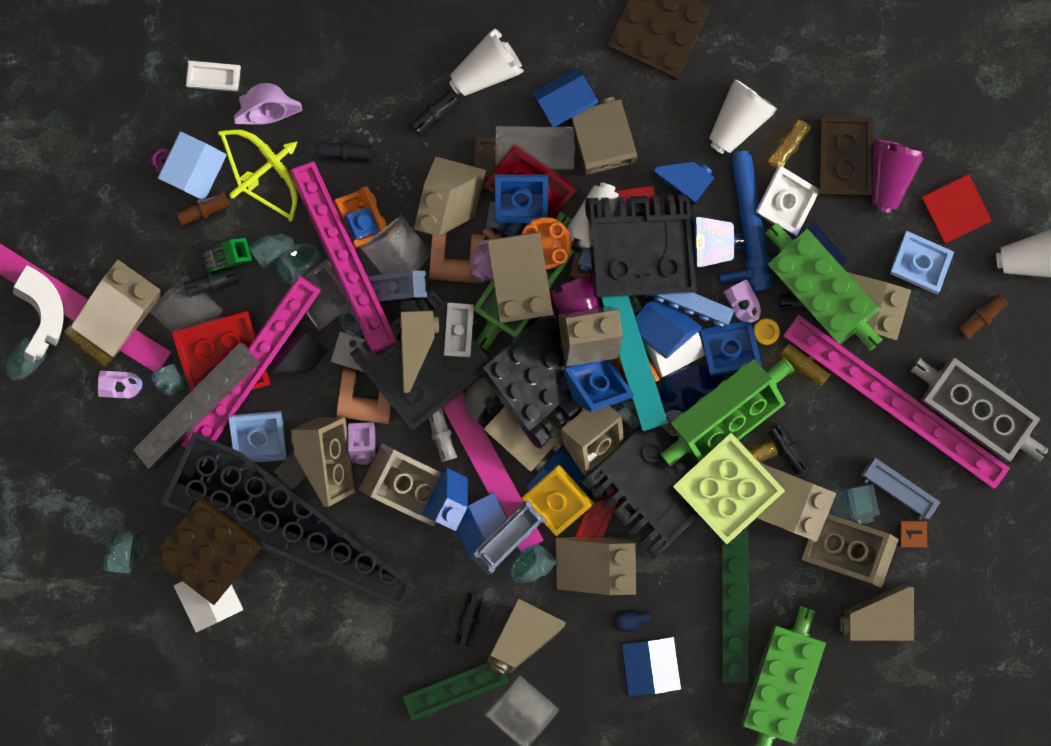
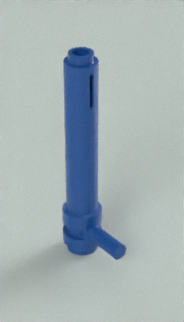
(757, 261)

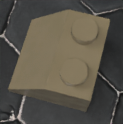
(593, 437)

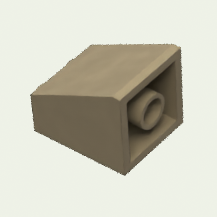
(604, 137)
(448, 196)
(590, 335)
(514, 440)
(881, 617)
(522, 636)

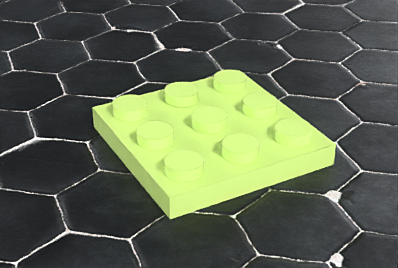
(729, 488)

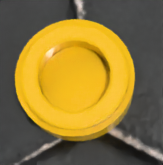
(766, 331)

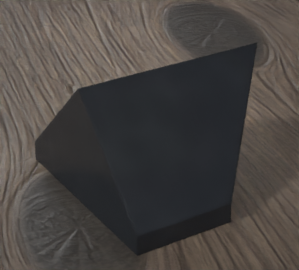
(298, 353)

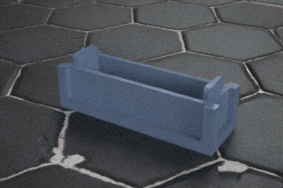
(399, 285)
(900, 488)
(507, 537)

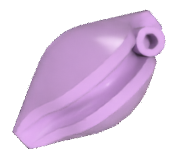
(265, 105)

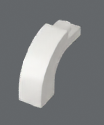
(43, 296)

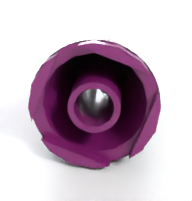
(893, 172)
(575, 296)

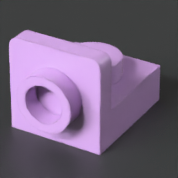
(361, 442)

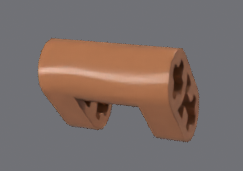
(452, 269)
(360, 407)

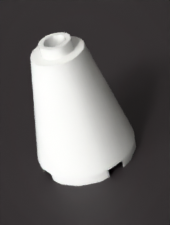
(486, 65)
(739, 117)
(578, 226)
(1027, 256)

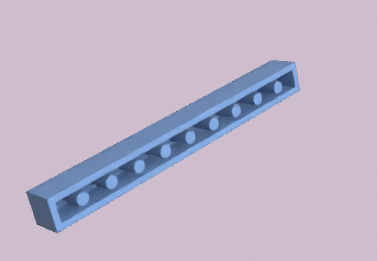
(689, 302)

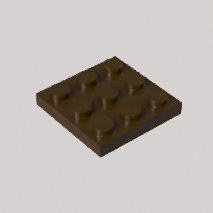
(659, 32)
(207, 551)

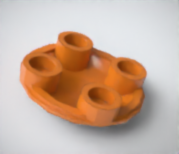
(554, 239)

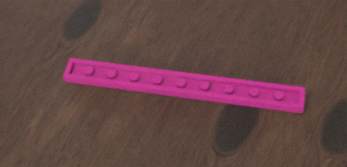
(896, 402)

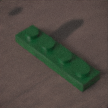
(453, 691)

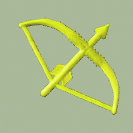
(251, 179)

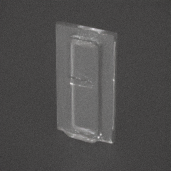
(547, 144)

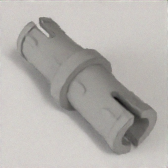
(441, 435)

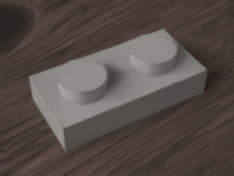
(458, 330)

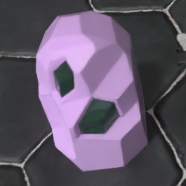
(743, 301)
(118, 384)

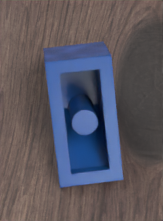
(686, 178)
(448, 499)

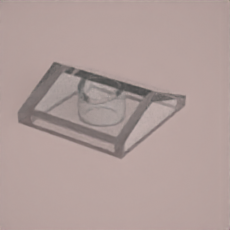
(397, 248)
(331, 298)
(179, 311)
(522, 712)

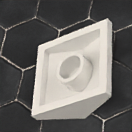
(787, 201)
(684, 355)
(202, 612)

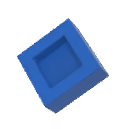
(361, 224)

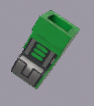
(225, 255)

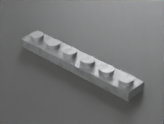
(196, 406)

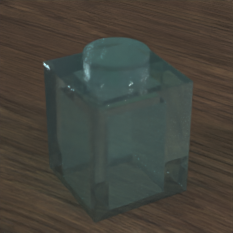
(862, 503)

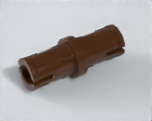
(202, 208)
(983, 316)

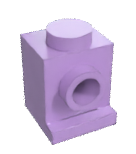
(481, 261)

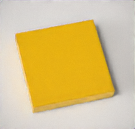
(558, 500)

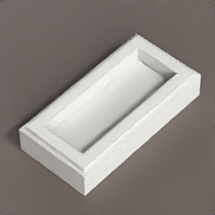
(213, 76)

